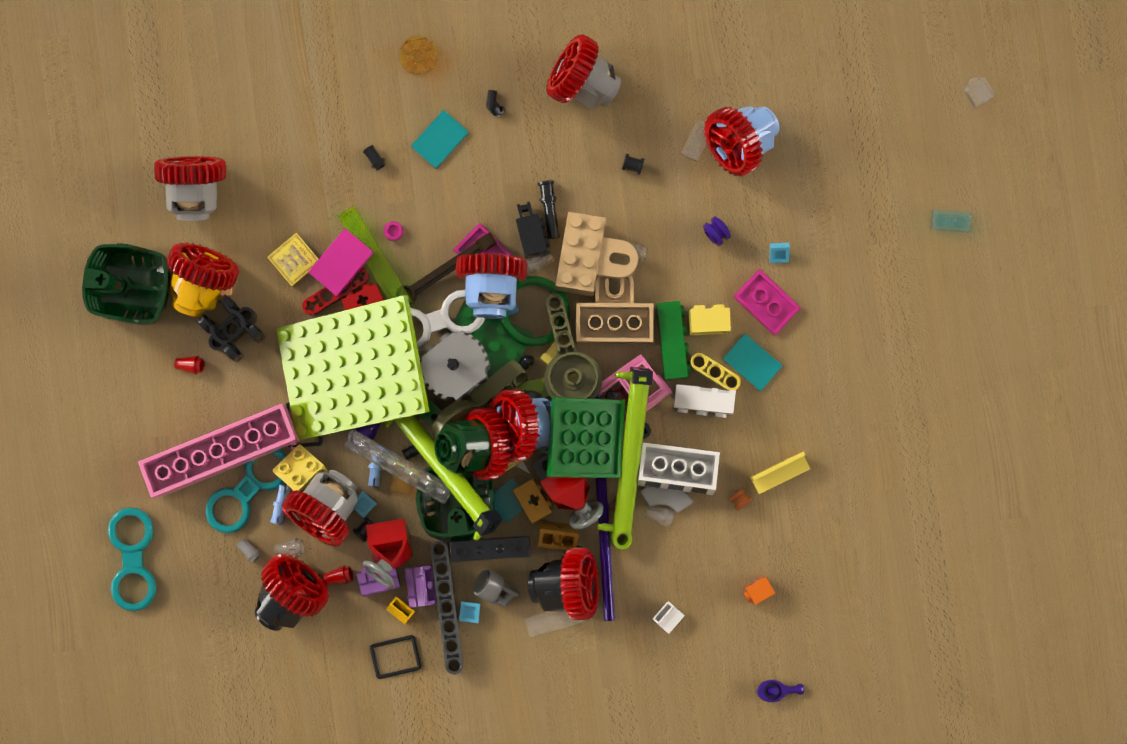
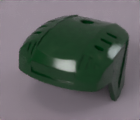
(142, 287)
(443, 524)

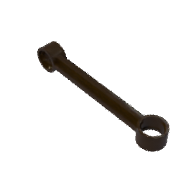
(480, 246)

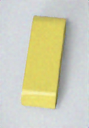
(705, 372)

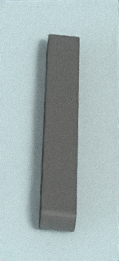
(447, 616)

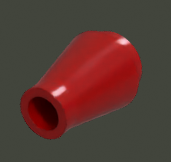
(190, 364)
(341, 575)

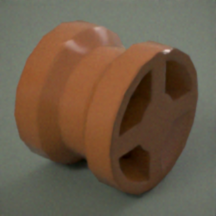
(740, 499)

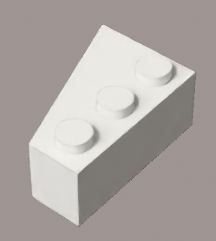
(704, 400)

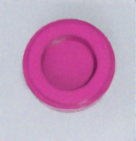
(393, 231)

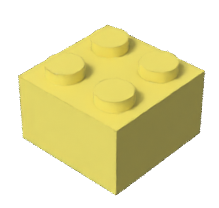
(709, 321)

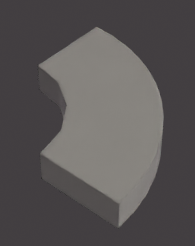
(676, 499)

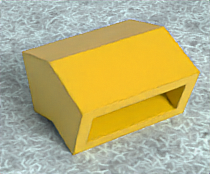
(399, 614)

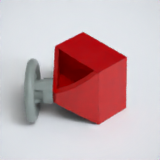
(571, 494)
(389, 547)

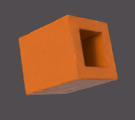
(758, 590)

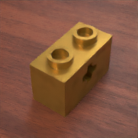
(523, 495)
(557, 536)

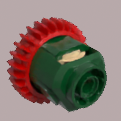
(475, 445)

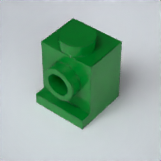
(427, 416)

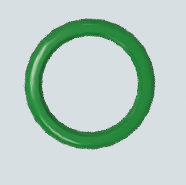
(535, 341)

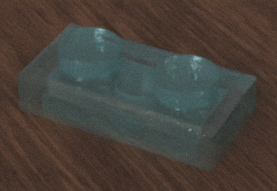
(951, 221)

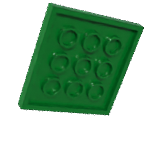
(494, 339)
(585, 437)

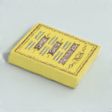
(293, 259)

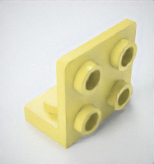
(298, 468)

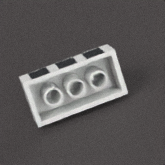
(678, 468)

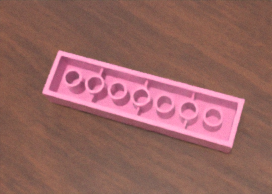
(218, 451)

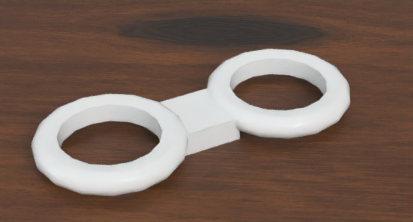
(440, 320)

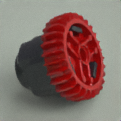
(567, 584)
(289, 593)

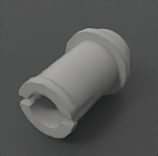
(248, 550)

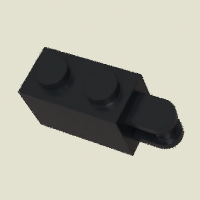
(531, 232)

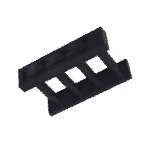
(490, 548)

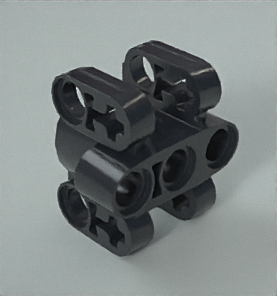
(223, 330)

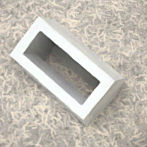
(668, 617)

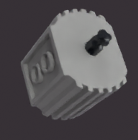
(455, 366)

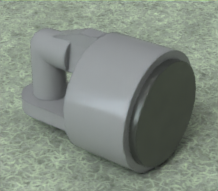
(489, 585)

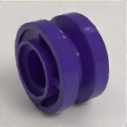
(716, 231)

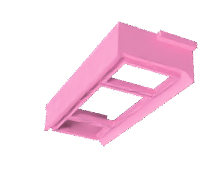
(654, 398)

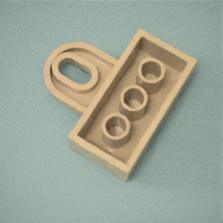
(587, 255)
(614, 316)

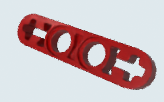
(318, 308)

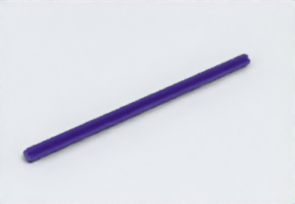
(605, 552)

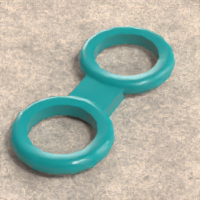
(244, 493)
(132, 559)

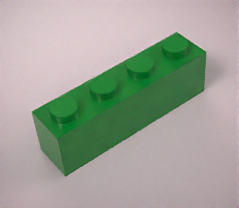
(672, 340)

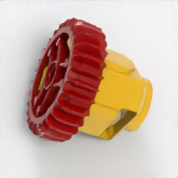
(199, 277)

